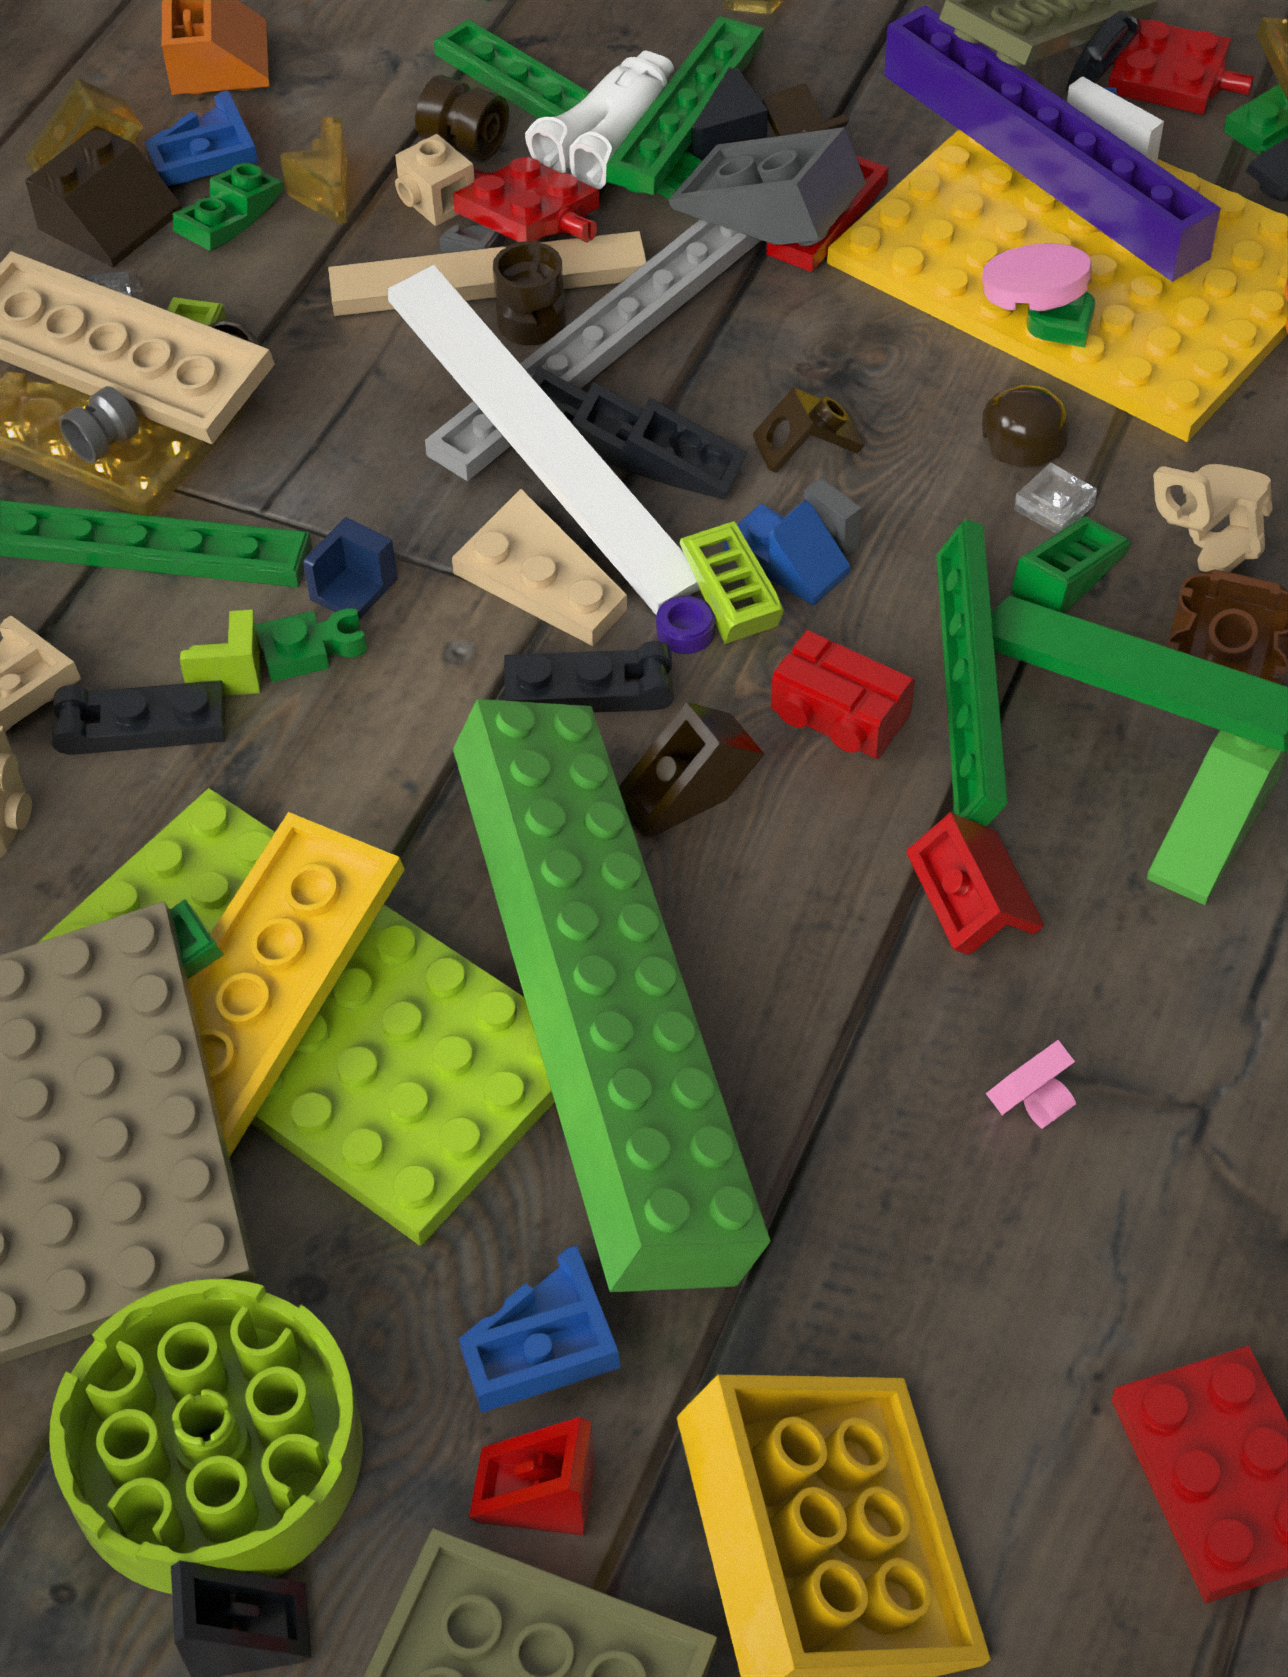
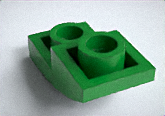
(234, 204)

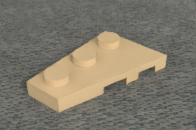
(541, 571)

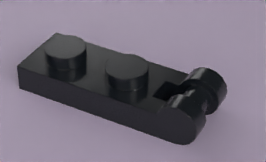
(593, 678)
(138, 717)

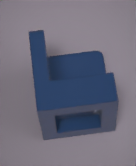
(350, 568)

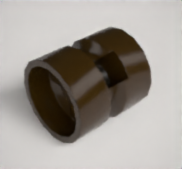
(462, 116)
(529, 292)

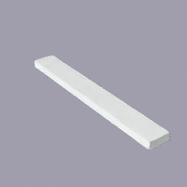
(544, 438)

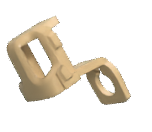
(1210, 498)

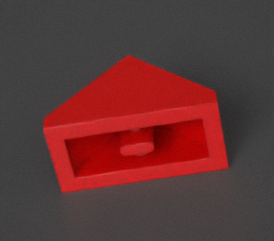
(537, 1479)

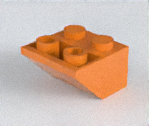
(214, 46)

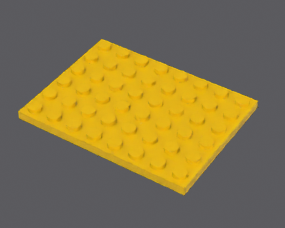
(1152, 343)

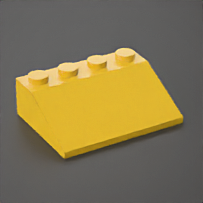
(828, 1529)

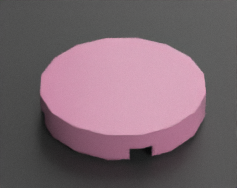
(1037, 275)

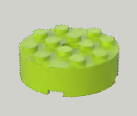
(194, 1364)

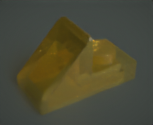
(320, 175)

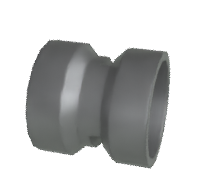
(101, 423)

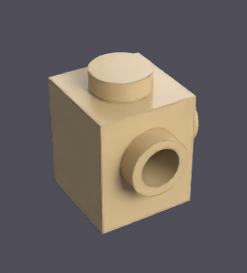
(430, 176)

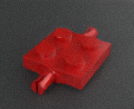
(1176, 68)
(529, 202)

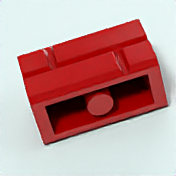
(841, 695)

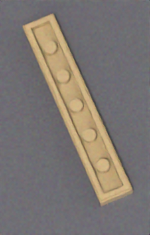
(598, 262)

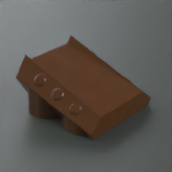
(1234, 623)

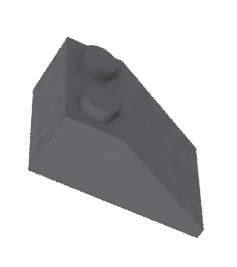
(775, 186)

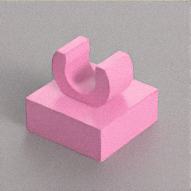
(1036, 1086)

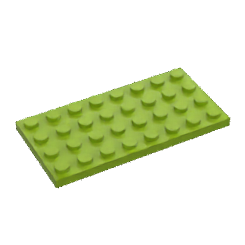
(411, 1064)

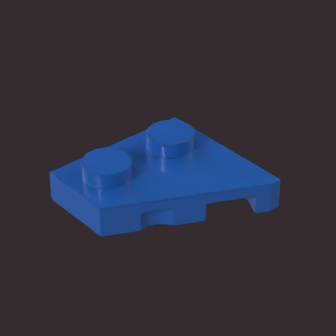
(202, 144)
(540, 1339)

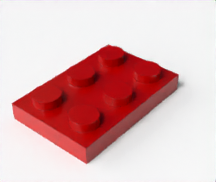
(1216, 1466)

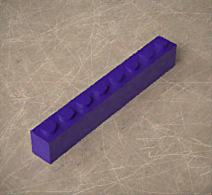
(1052, 144)

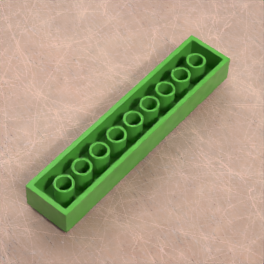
(607, 1002)

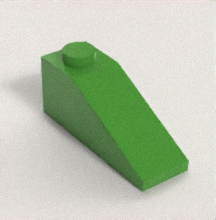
(1216, 815)

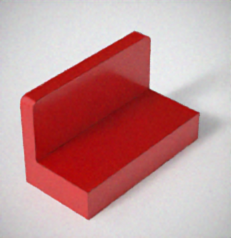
(971, 883)

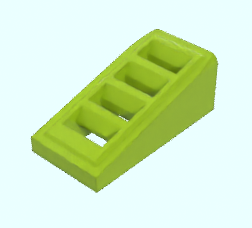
(730, 622)

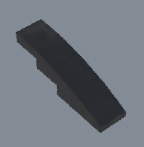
(646, 440)

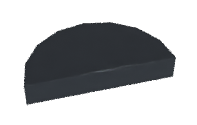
(1105, 47)

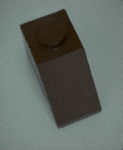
(688, 768)

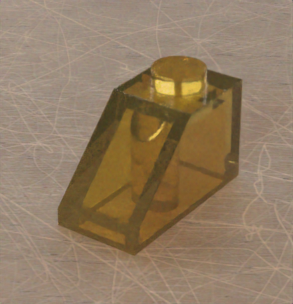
(76, 115)

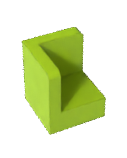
(232, 662)

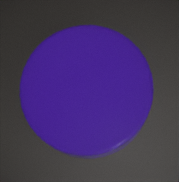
(685, 624)

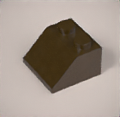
(101, 197)

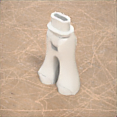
(597, 126)

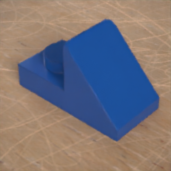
(795, 550)

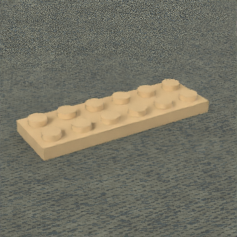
(102, 338)

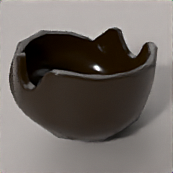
(1025, 425)

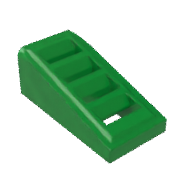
(1064, 570)

